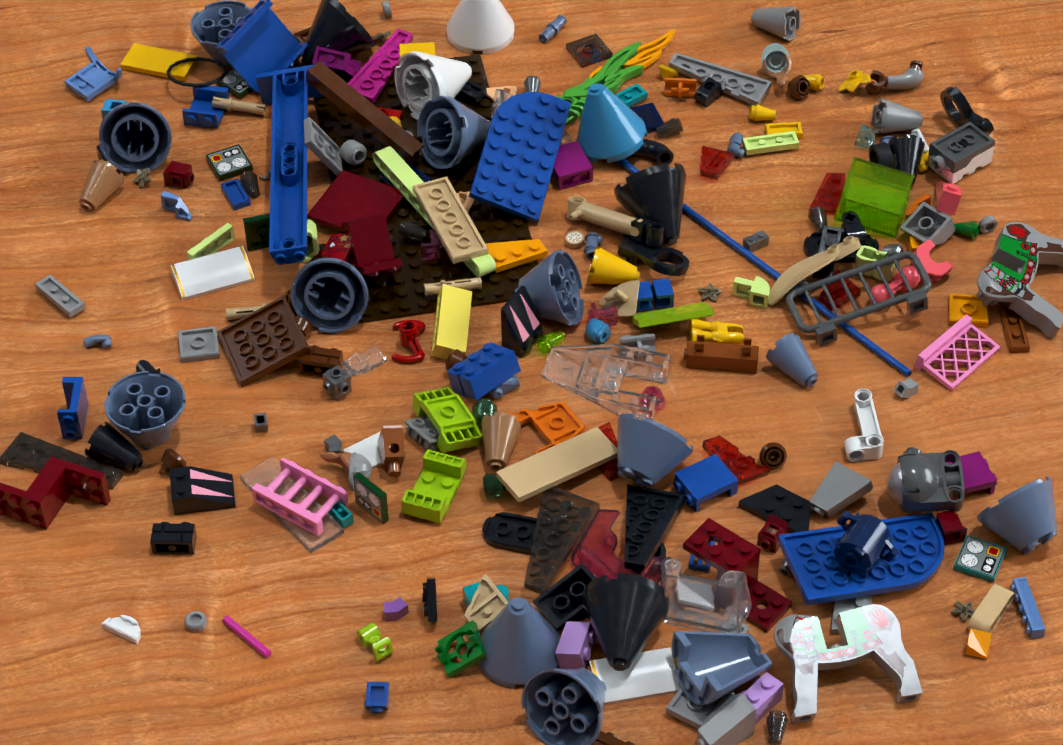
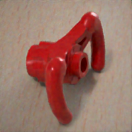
(409, 337)

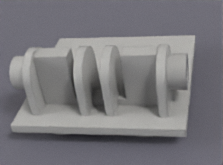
(423, 431)

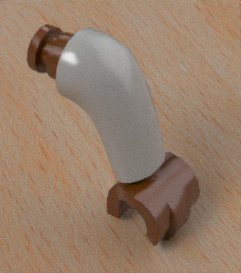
(908, 80)

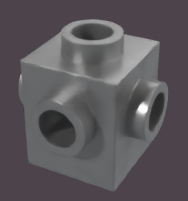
(337, 382)

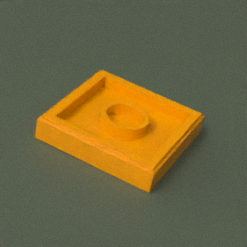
(967, 304)

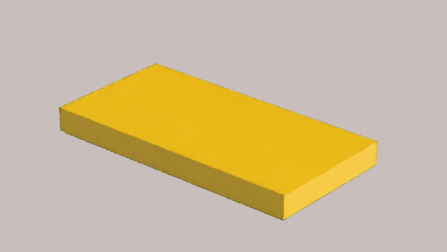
(157, 61)

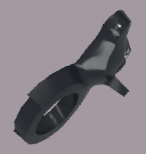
(965, 111)
(649, 255)

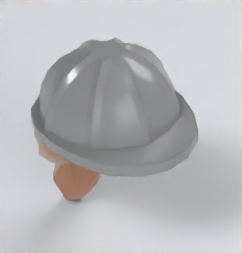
(351, 463)

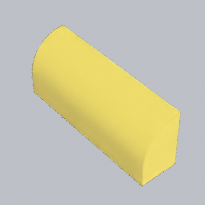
(451, 321)

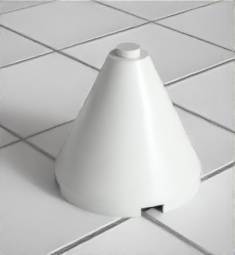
(480, 26)
(428, 76)

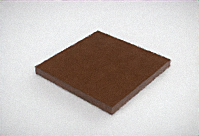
(263, 341)

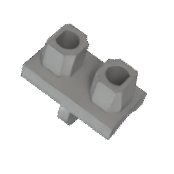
(644, 341)

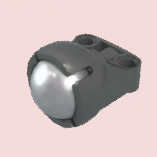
(927, 482)

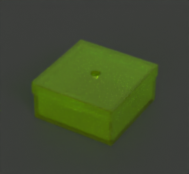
(876, 195)

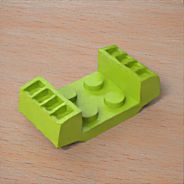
(450, 418)
(434, 487)

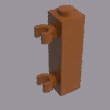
(722, 356)

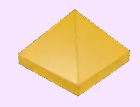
(667, 72)

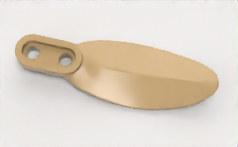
(810, 265)

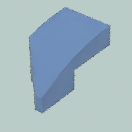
(174, 203)

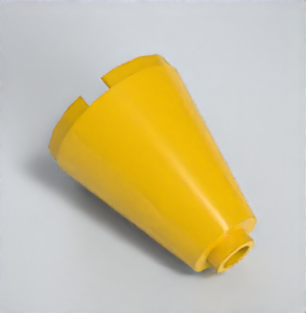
(610, 269)

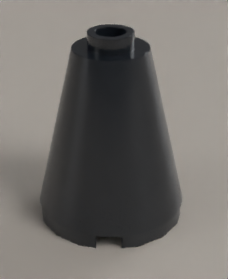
(907, 153)
(113, 448)

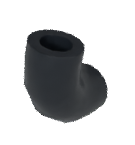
(655, 151)

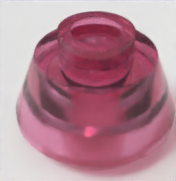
(655, 391)

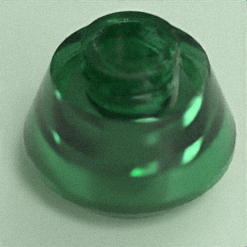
(492, 486)

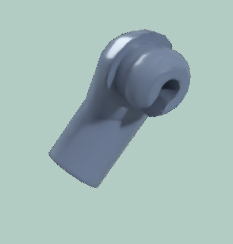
(93, 340)

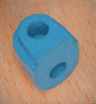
(597, 331)

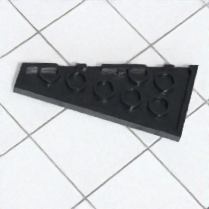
(647, 522)

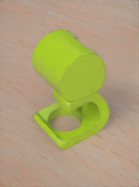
(371, 637)

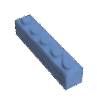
(1027, 607)

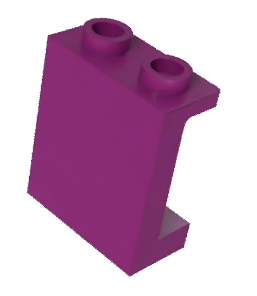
(337, 61)
(572, 166)
(976, 473)

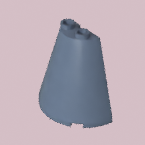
(716, 663)

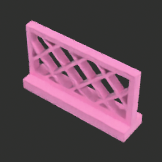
(935, 351)

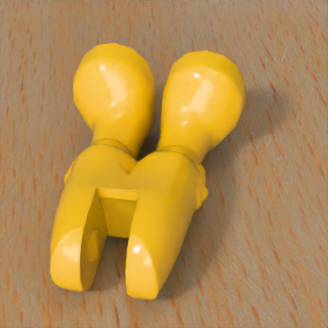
(716, 331)

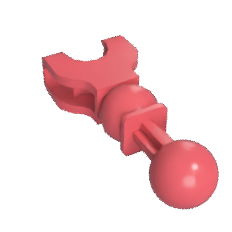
(935, 271)

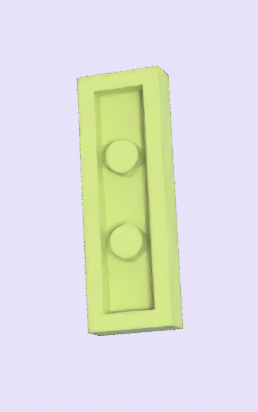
(770, 143)
(213, 243)

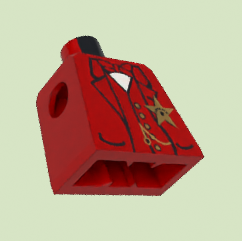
(338, 247)

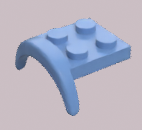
(92, 78)

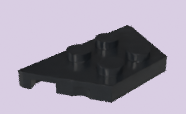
(781, 504)

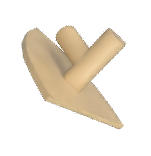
(623, 297)

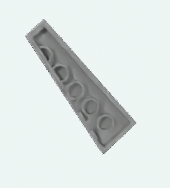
(734, 83)

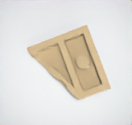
(485, 604)

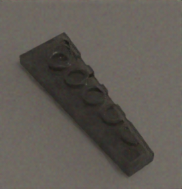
(34, 454)

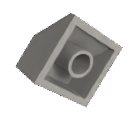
(928, 224)

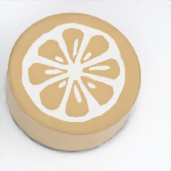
(574, 239)

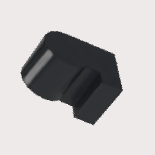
(706, 93)

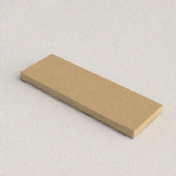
(450, 220)
(557, 464)

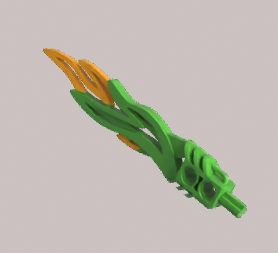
(616, 71)

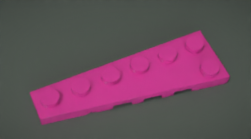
(377, 71)

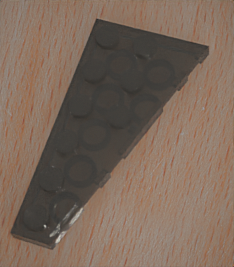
(558, 529)

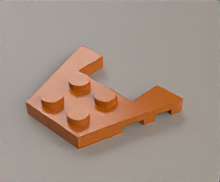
(553, 422)

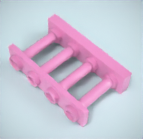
(297, 512)

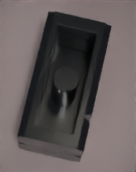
(173, 538)

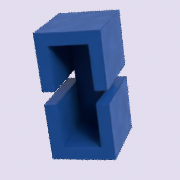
(659, 290)

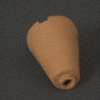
(99, 184)
(499, 438)

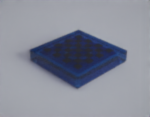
(649, 115)

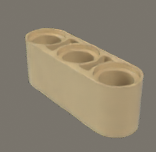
(991, 609)

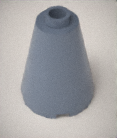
(793, 360)

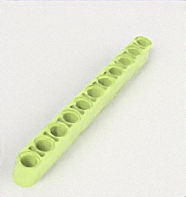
(404, 178)

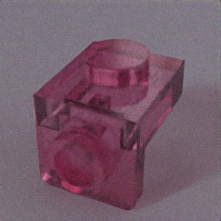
(432, 249)
(607, 315)

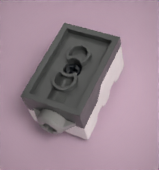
(960, 152)

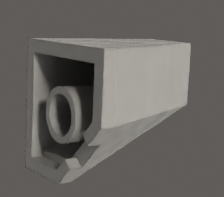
(839, 490)
(729, 722)

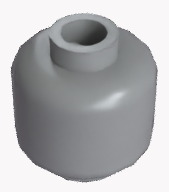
(353, 152)

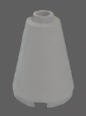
(778, 21)
(893, 117)

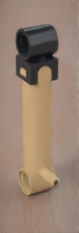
(638, 229)

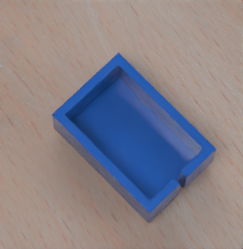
(483, 370)

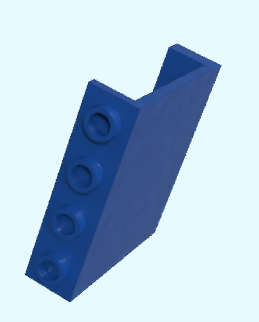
(260, 44)

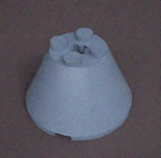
(215, 23)
(555, 288)
(145, 407)
(648, 450)
(1024, 516)
(564, 706)

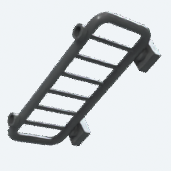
(826, 330)

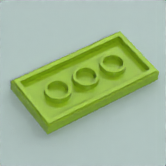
(672, 314)

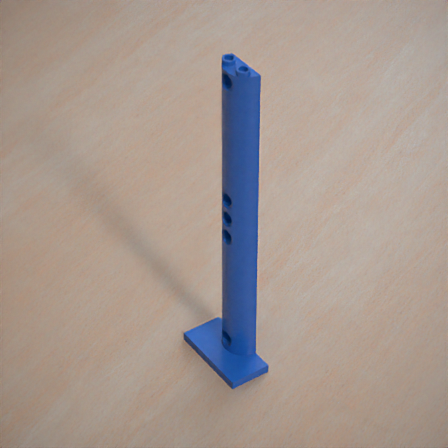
(289, 98)

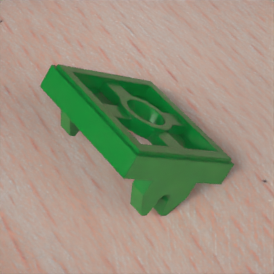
(475, 642)

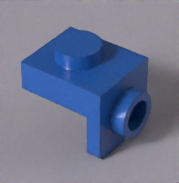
(377, 696)

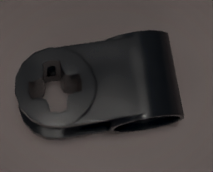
(853, 227)

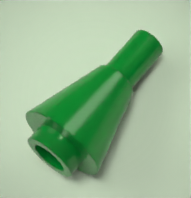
(968, 229)

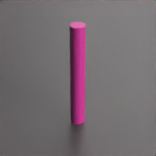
(246, 636)

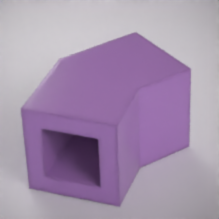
(395, 609)

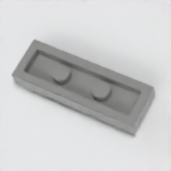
(60, 296)

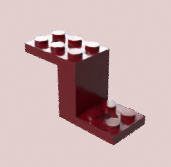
(371, 245)
(51, 491)
(738, 555)

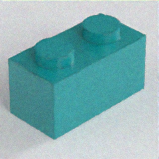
(341, 514)

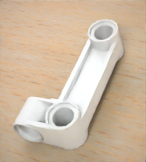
(870, 443)

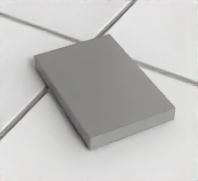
(322, 146)

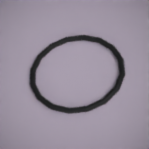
(197, 84)

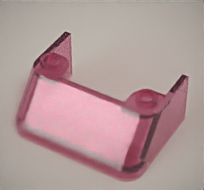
(597, 548)

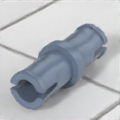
(552, 28)

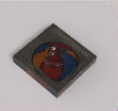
(589, 50)

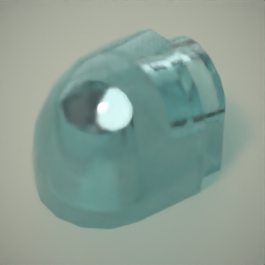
(865, 136)

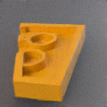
(515, 253)

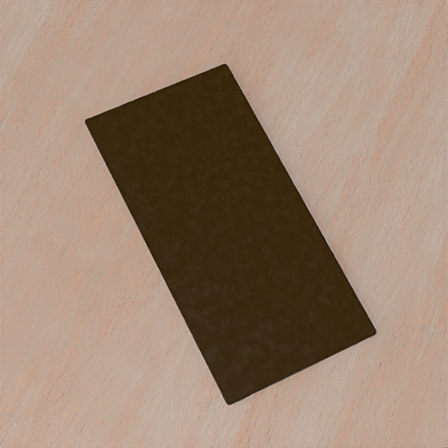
(402, 291)

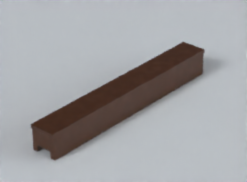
(364, 112)

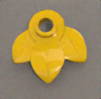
(853, 80)

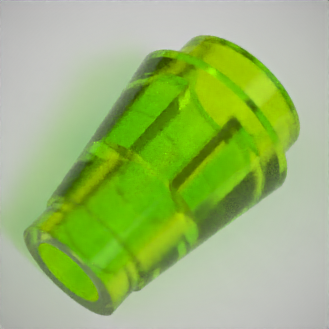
(550, 340)

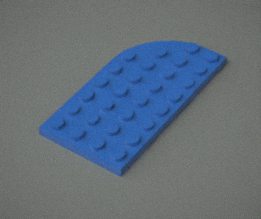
(520, 154)
(817, 571)

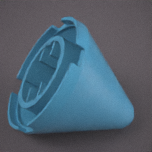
(608, 127)

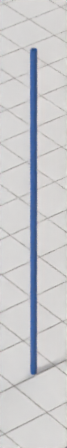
(774, 274)

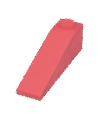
(947, 197)

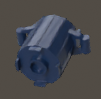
(862, 543)

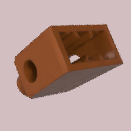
(391, 448)

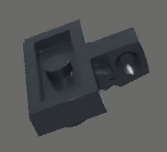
(430, 597)

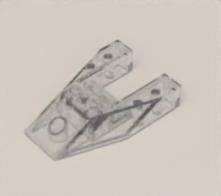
(598, 373)

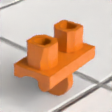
(680, 87)

